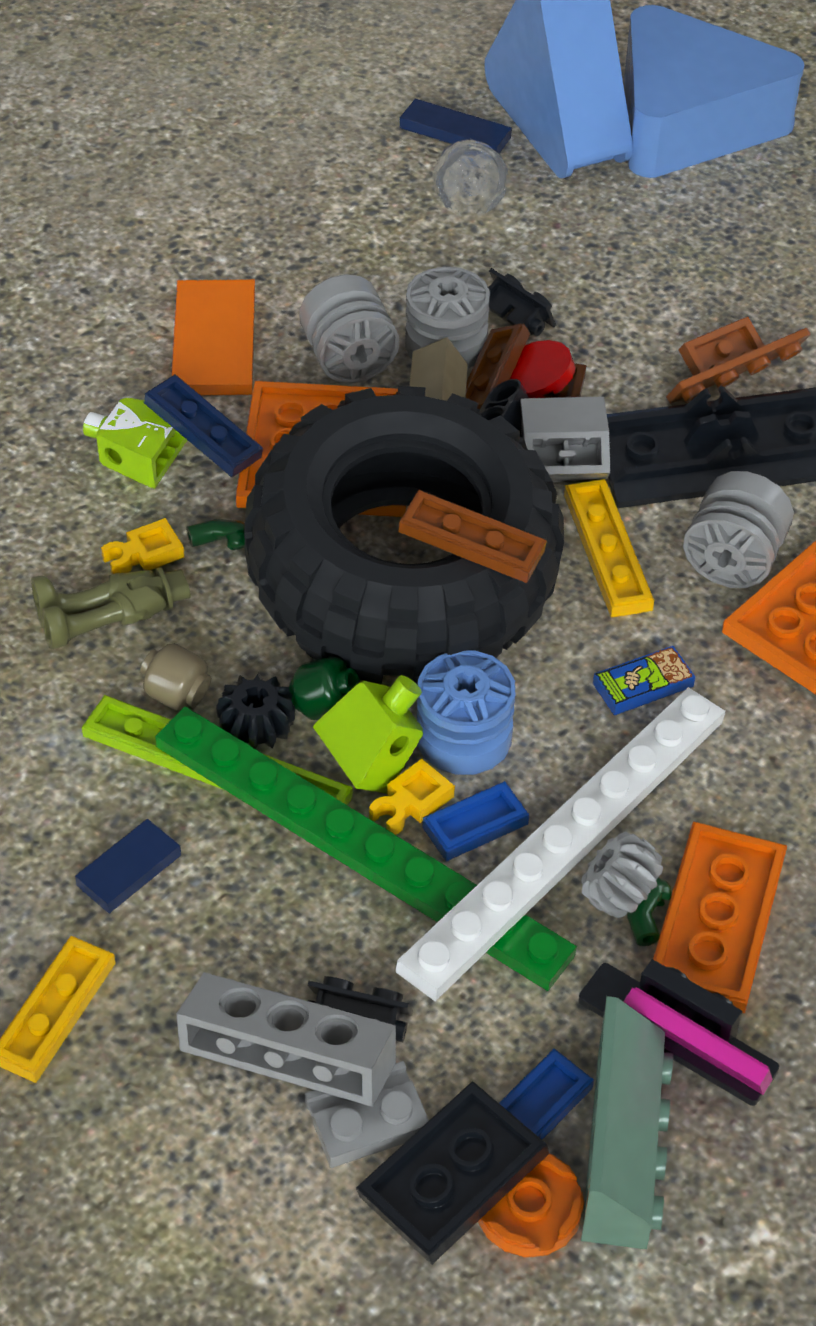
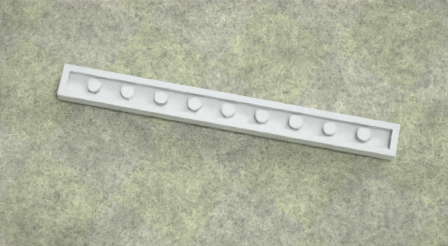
(557, 845)

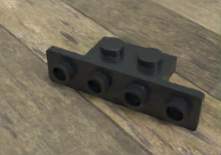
(692, 1001)

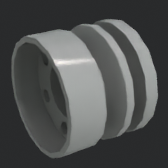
(448, 305)
(349, 328)
(738, 529)

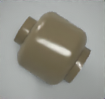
(175, 677)

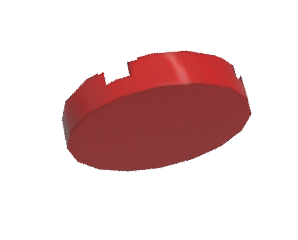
(544, 368)

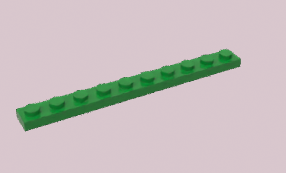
(352, 839)

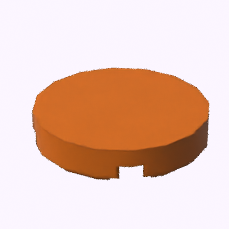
(538, 1212)

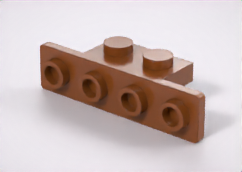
(726, 353)

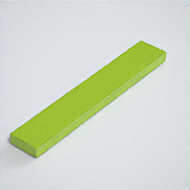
(135, 730)

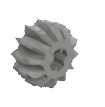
(622, 874)

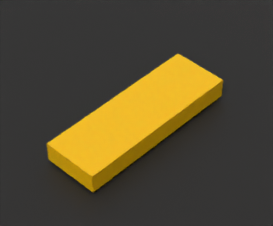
(54, 1008)

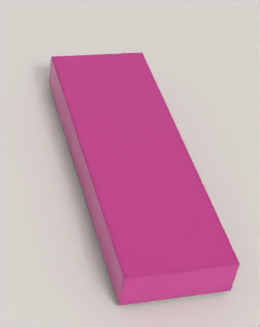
(701, 1041)

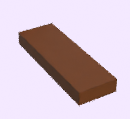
(472, 536)

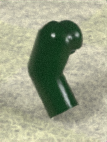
(217, 530)
(642, 919)

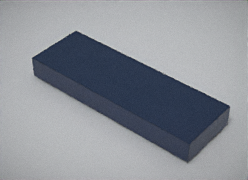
(453, 125)
(203, 425)

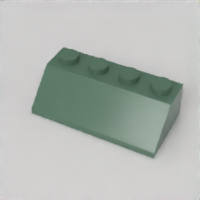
(625, 1130)

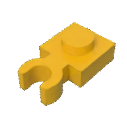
(147, 545)
(414, 793)

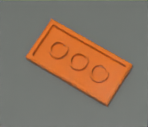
(215, 336)
(721, 910)

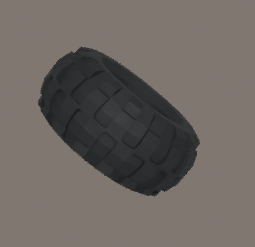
(376, 455)

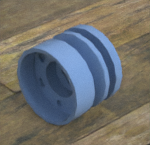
(465, 712)

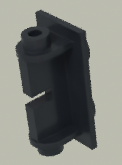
(528, 308)
(381, 1005)

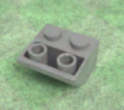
(568, 436)

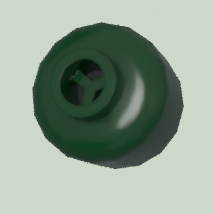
(321, 685)

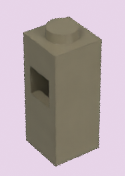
(439, 370)

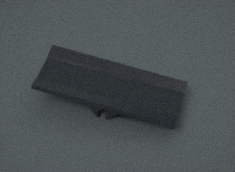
(685, 447)

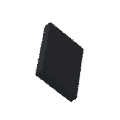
(452, 1172)

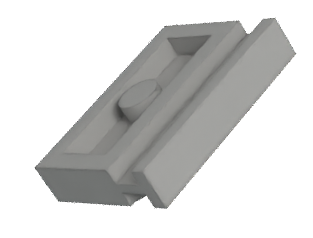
(359, 1130)

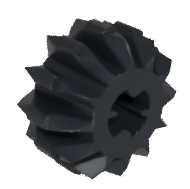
(256, 710)

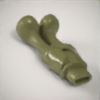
(121, 599)

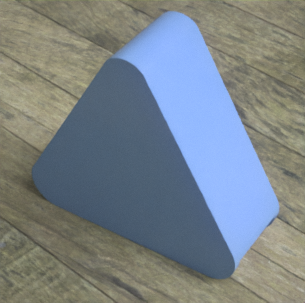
(562, 81)
(702, 91)

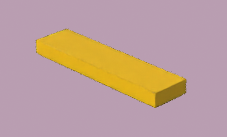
(608, 548)

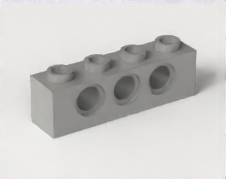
(287, 1038)

